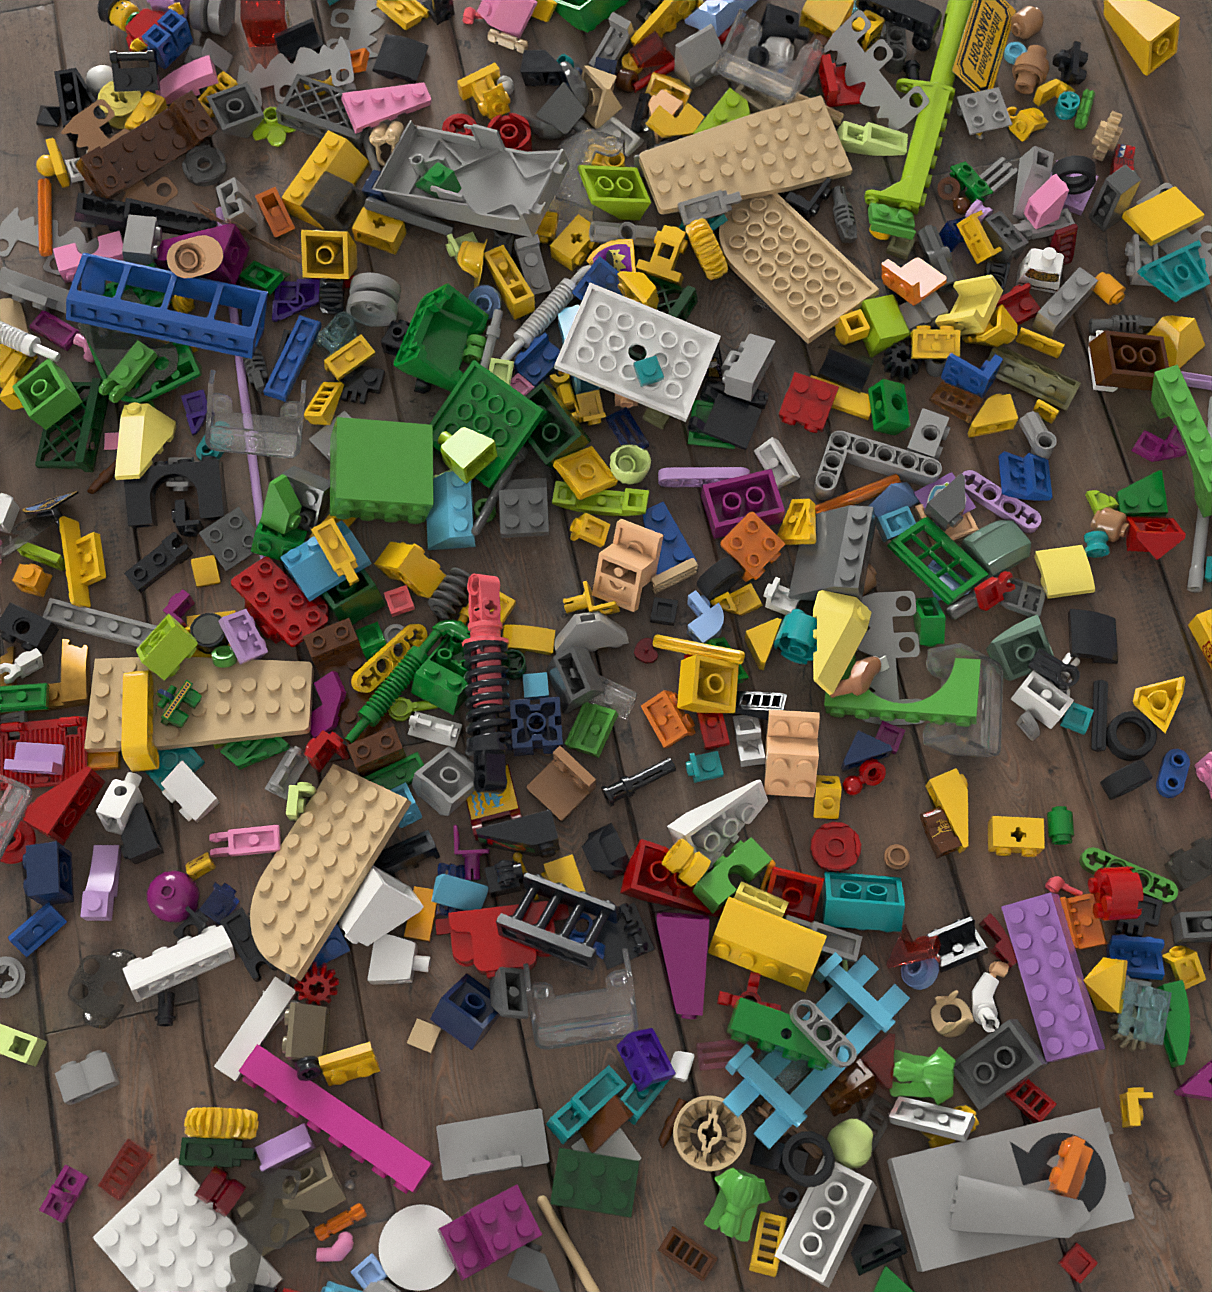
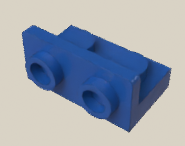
(537, 361)

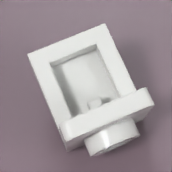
(778, 598)

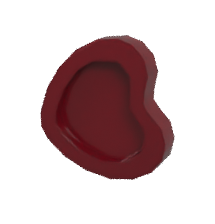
(645, 651)

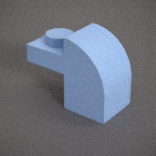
(709, 620)

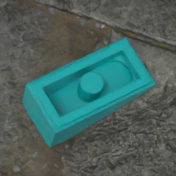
(638, 1101)

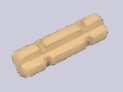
(507, 40)

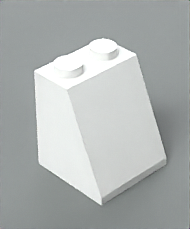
(378, 907)

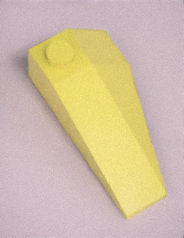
(140, 438)

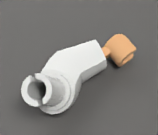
(982, 996)

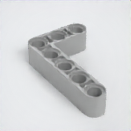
(871, 461)

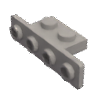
(34, 290)

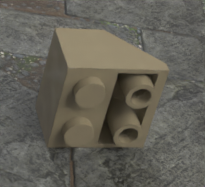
(306, 1031)

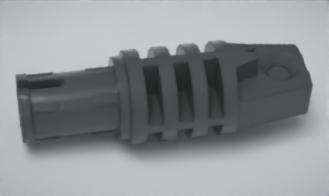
(844, 216)
(1122, 323)
(256, 370)

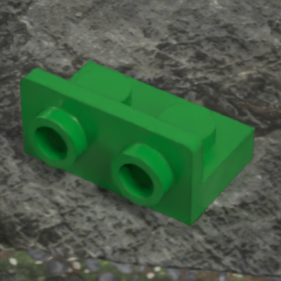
(274, 544)

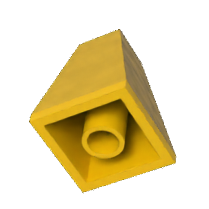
(1144, 30)

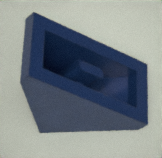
(865, 748)

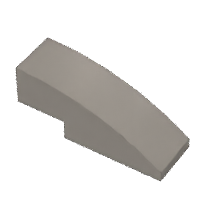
(839, 941)

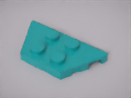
(1178, 272)

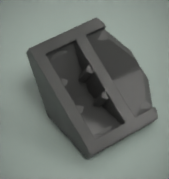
(1025, 599)

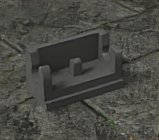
(1004, 234)

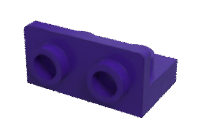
(645, 1058)

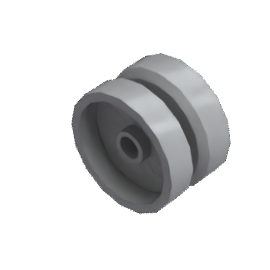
(212, 15)
(373, 299)

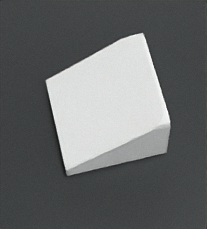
(682, 1064)

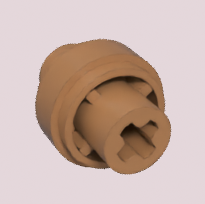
(1030, 69)

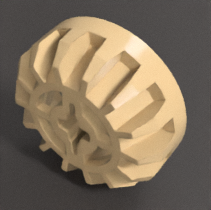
(714, 1109)

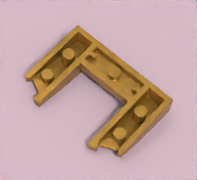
(75, 678)

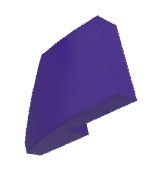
(196, 409)

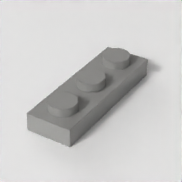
(932, 1118)

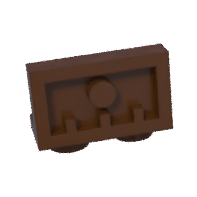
(849, 1087)

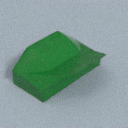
(262, 277)

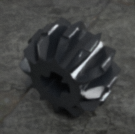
(331, 295)
(893, 364)

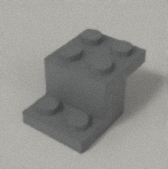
(524, 508)

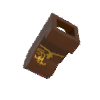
(939, 832)

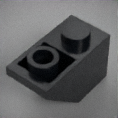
(541, 69)

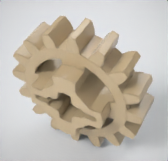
(1107, 136)

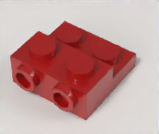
(808, 403)

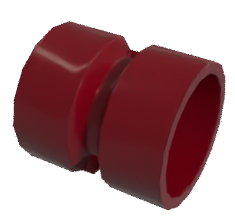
(220, 1191)

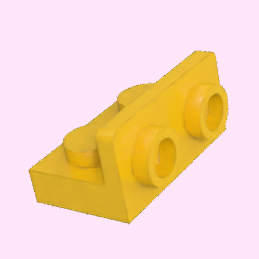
(935, 343)

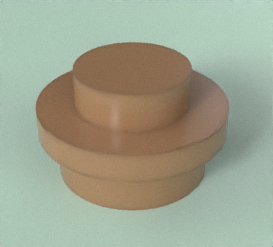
(896, 857)

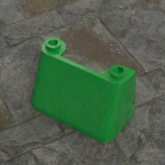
(439, 336)

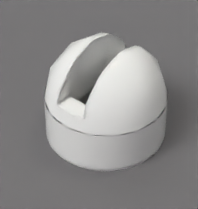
(507, 84)

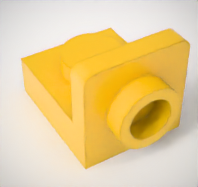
(589, 529)
(1185, 965)
(1130, 1109)

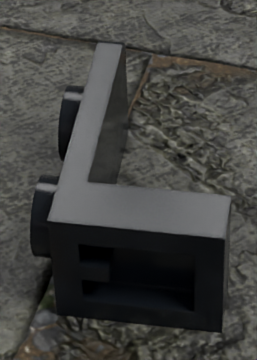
(439, 10)
(806, 208)

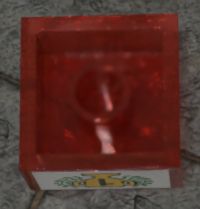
(264, 19)

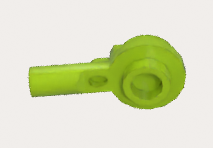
(403, 708)

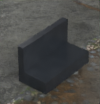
(298, 36)
(846, 368)

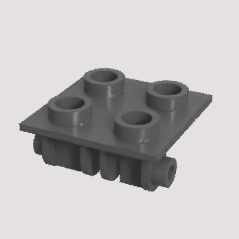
(230, 538)

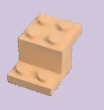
(627, 565)
(791, 753)

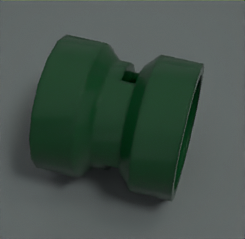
(517, 662)

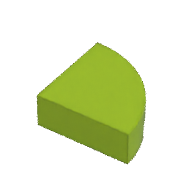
(1099, 501)

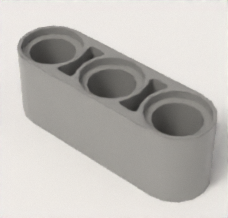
(835, 1040)

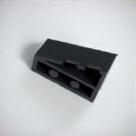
(75, 97)

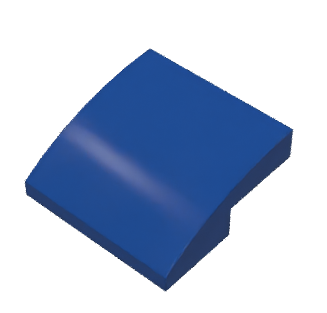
(600, 274)
(1025, 477)

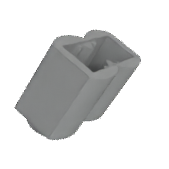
(86, 1078)

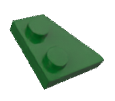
(1144, 497)
(253, 751)

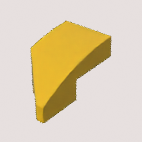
(1049, 90)
(740, 601)

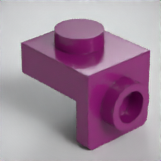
(179, 605)

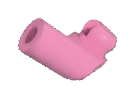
(80, 340)

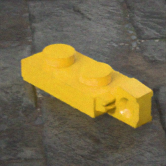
(336, 550)

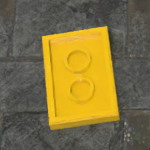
(1163, 216)

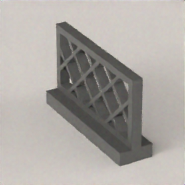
(317, 125)

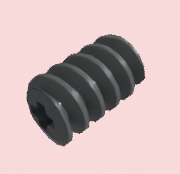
(449, 593)

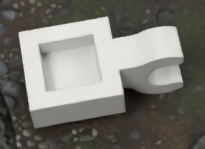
(24, 665)

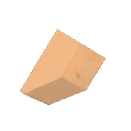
(669, 103)

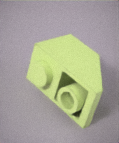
(20, 1045)

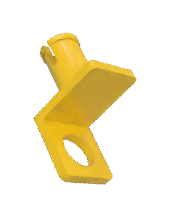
(586, 601)

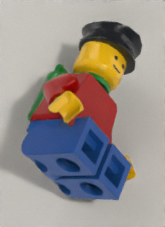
(149, 29)

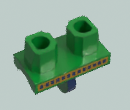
(185, 695)

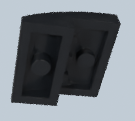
(400, 58)
(1092, 636)

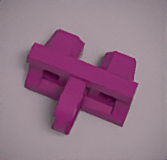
(60, 1203)

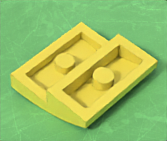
(1065, 571)

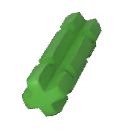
(1084, 109)

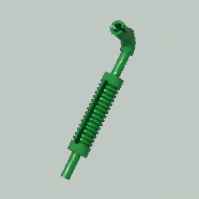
(401, 675)

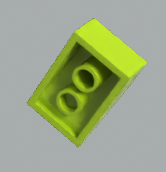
(616, 190)

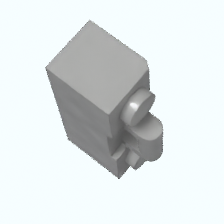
(747, 366)

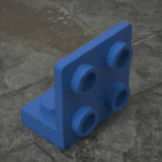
(968, 377)

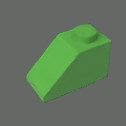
(281, 506)

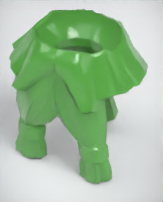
(930, 1075)
(739, 1200)

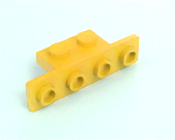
(82, 561)

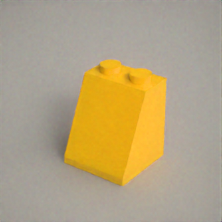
(328, 254)

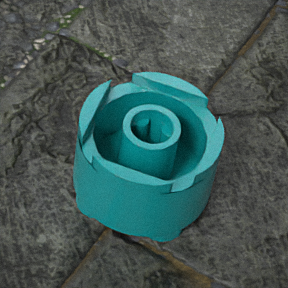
(796, 637)

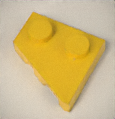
(799, 523)

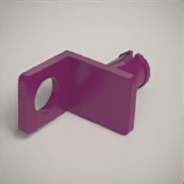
(471, 857)

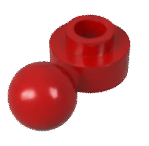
(853, 784)

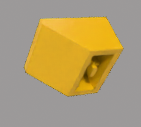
(825, 15)

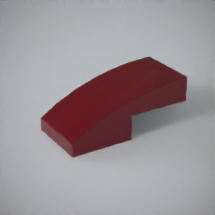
(1003, 949)

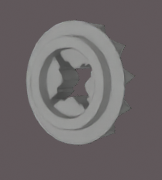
(16, 971)

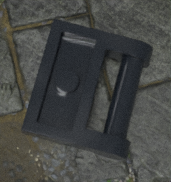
(135, 78)

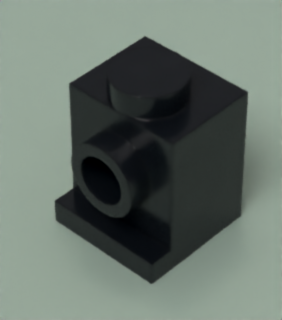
(394, 337)

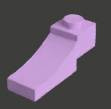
(102, 883)

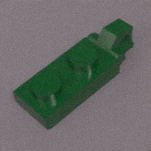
(213, 1151)

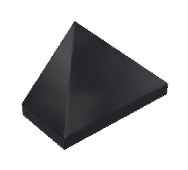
(876, 1247)

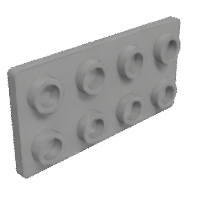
(492, 1144)

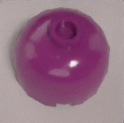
(171, 894)

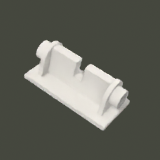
(434, 729)

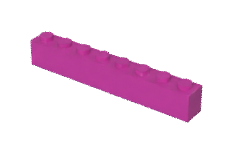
(337, 1119)

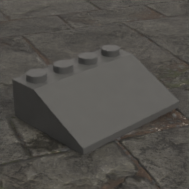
(838, 557)

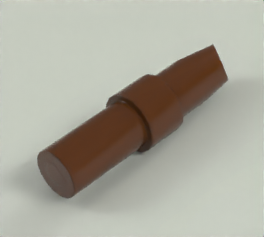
(104, 477)
(669, 1123)

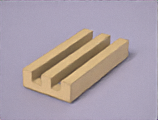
(674, 575)

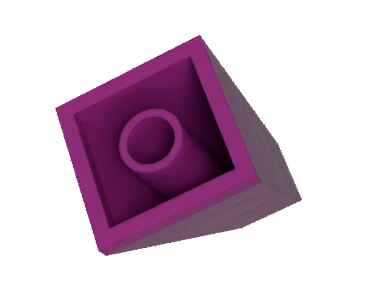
(233, 246)
(685, 954)

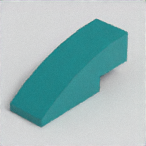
(585, 1104)

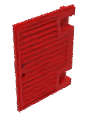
(45, 732)

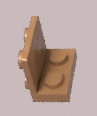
(562, 784)

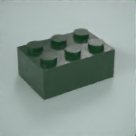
(558, 430)
(595, 1183)

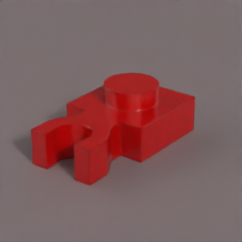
(991, 591)

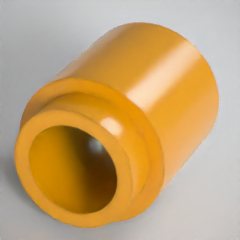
(1109, 289)

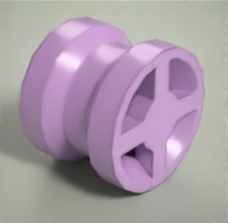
(977, 206)

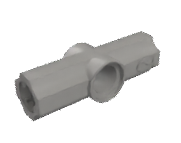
(605, 231)

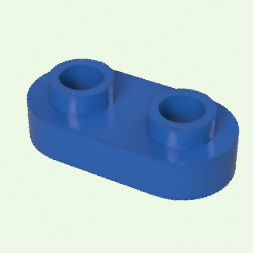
(1172, 771)

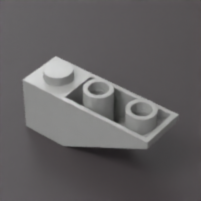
(1033, 172)

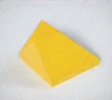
(1181, 338)

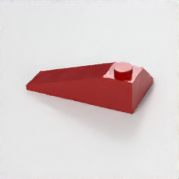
(652, 882)

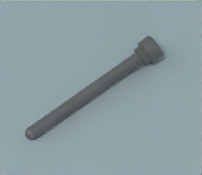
(494, 496)

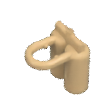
(383, 134)

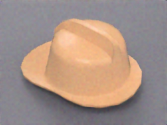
(194, 256)

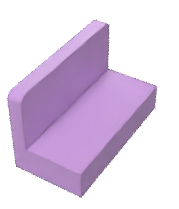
(37, 758)
(285, 1147)

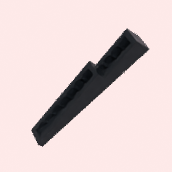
(115, 213)

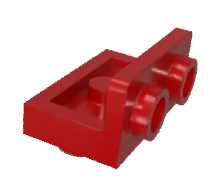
(323, 748)

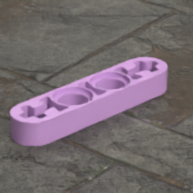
(697, 475)
(996, 504)

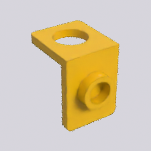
(827, 797)

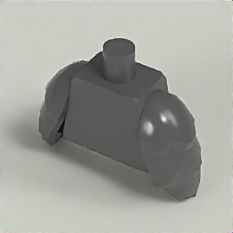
(563, 109)

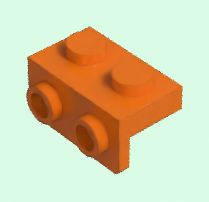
(1083, 926)
(1071, 1168)

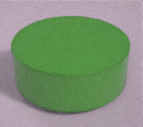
(223, 656)

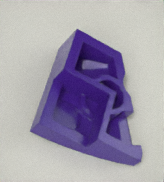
(294, 297)

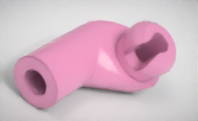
(338, 1250)

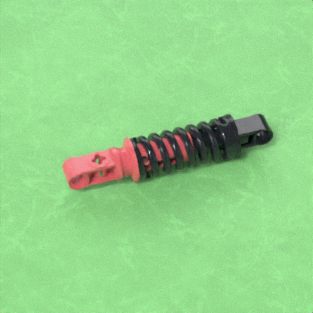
(483, 661)

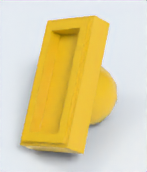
(53, 164)

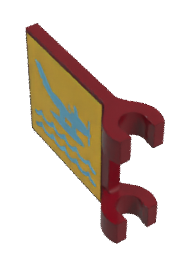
(490, 806)

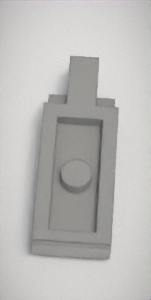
(707, 206)
(1030, 232)

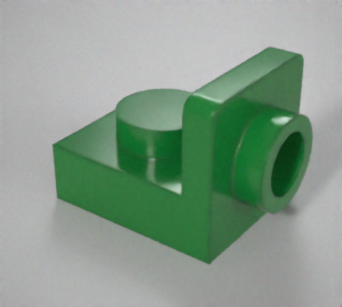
(370, 639)

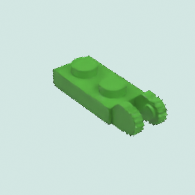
(128, 371)

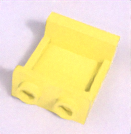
(973, 306)

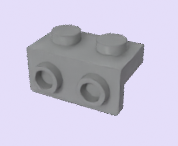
(1139, 254)

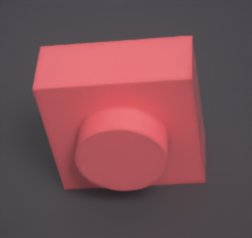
(399, 600)

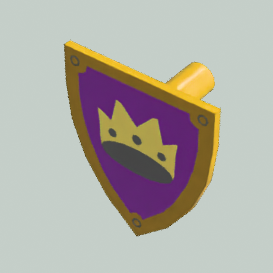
(617, 253)

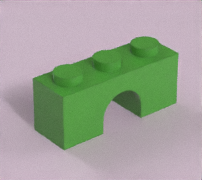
(746, 860)

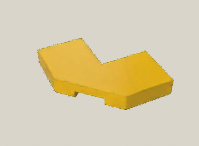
(667, 125)

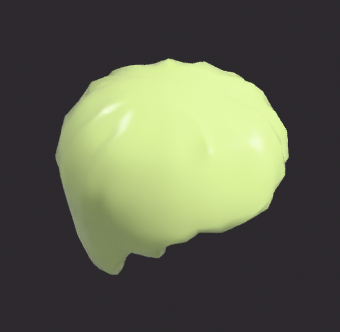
(630, 464)
(851, 1143)

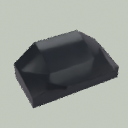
(606, 852)

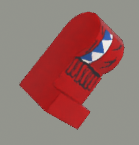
(1122, 155)

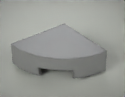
(1029, 725)

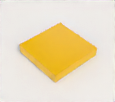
(585, 472)

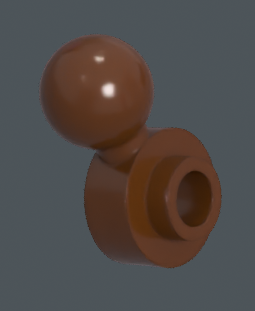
(960, 203)

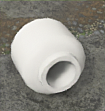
(780, 46)

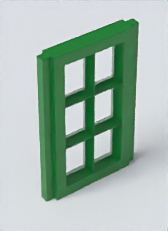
(924, 573)

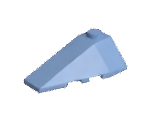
(718, 13)

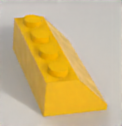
(332, 155)
(767, 944)

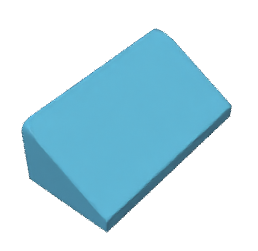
(458, 893)

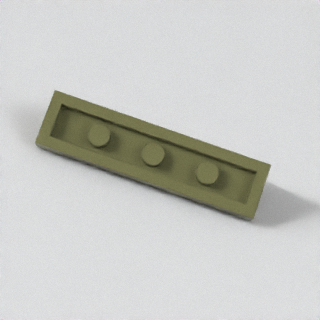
(1035, 378)

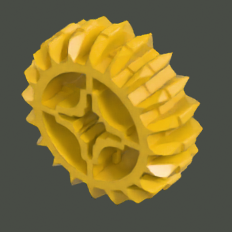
(706, 249)
(221, 1123)

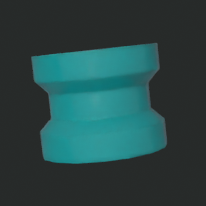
(1071, 101)
(1096, 544)

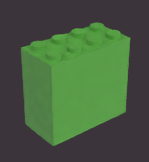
(381, 470)

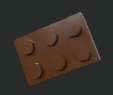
(1127, 359)

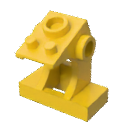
(491, 99)
(663, 267)

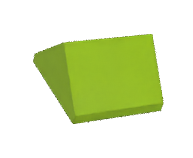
(885, 323)

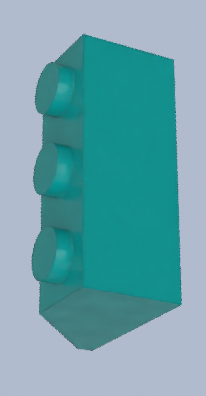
(863, 901)

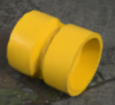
(688, 864)

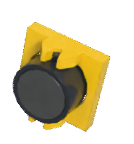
(207, 632)

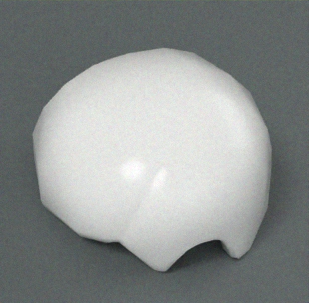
(97, 78)

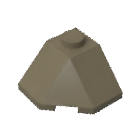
(318, 1185)

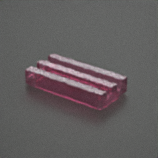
(716, 1044)

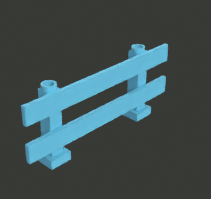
(761, 1076)

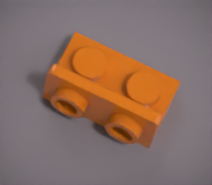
(666, 719)

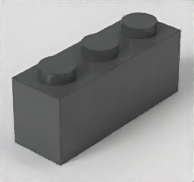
(1114, 197)

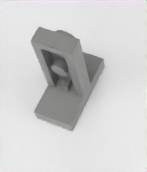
(615, 39)
(532, 264)

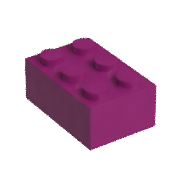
(733, 498)

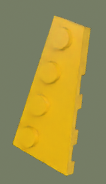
(665, 18)

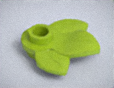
(271, 129)

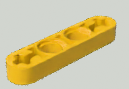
(387, 654)

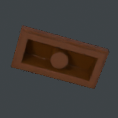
(605, 1123)

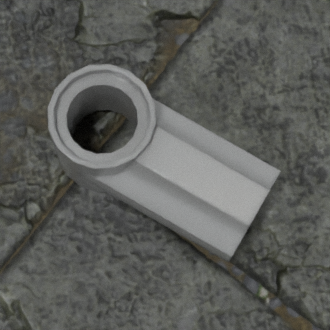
(1037, 434)

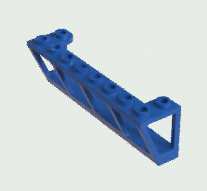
(160, 323)

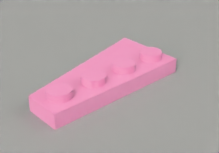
(376, 105)

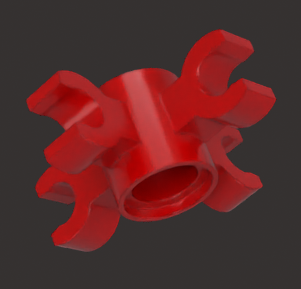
(730, 1000)

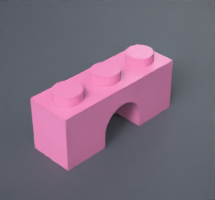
(69, 256)

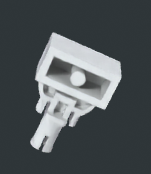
(1043, 697)

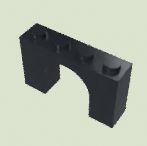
(205, 474)

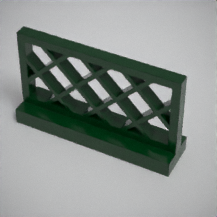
(680, 308)
(90, 435)

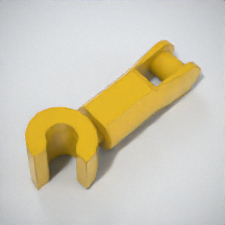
(566, 392)

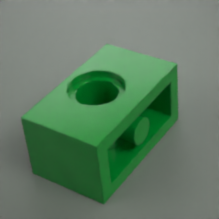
(889, 407)

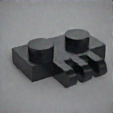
(361, 382)
(1149, 916)

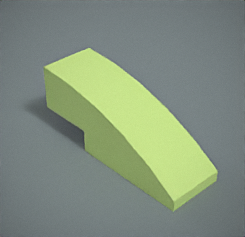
(872, 139)

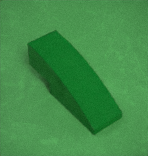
(1178, 1024)

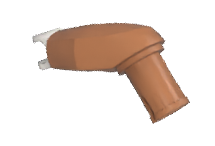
(861, 676)

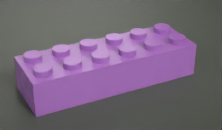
(1052, 977)

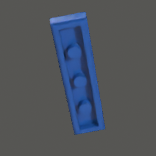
(292, 358)

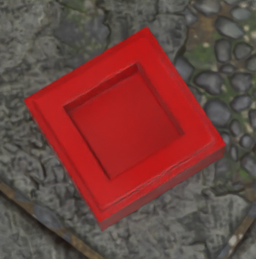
(1077, 1262)

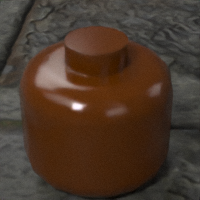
(625, 79)

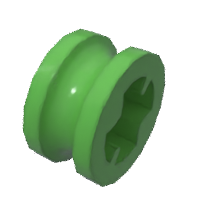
(478, 508)

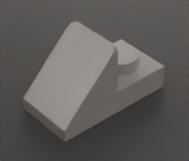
(219, 56)

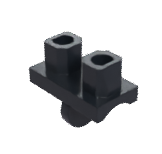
(1069, 62)

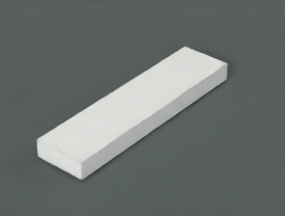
(256, 1027)

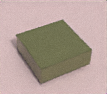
(900, 247)

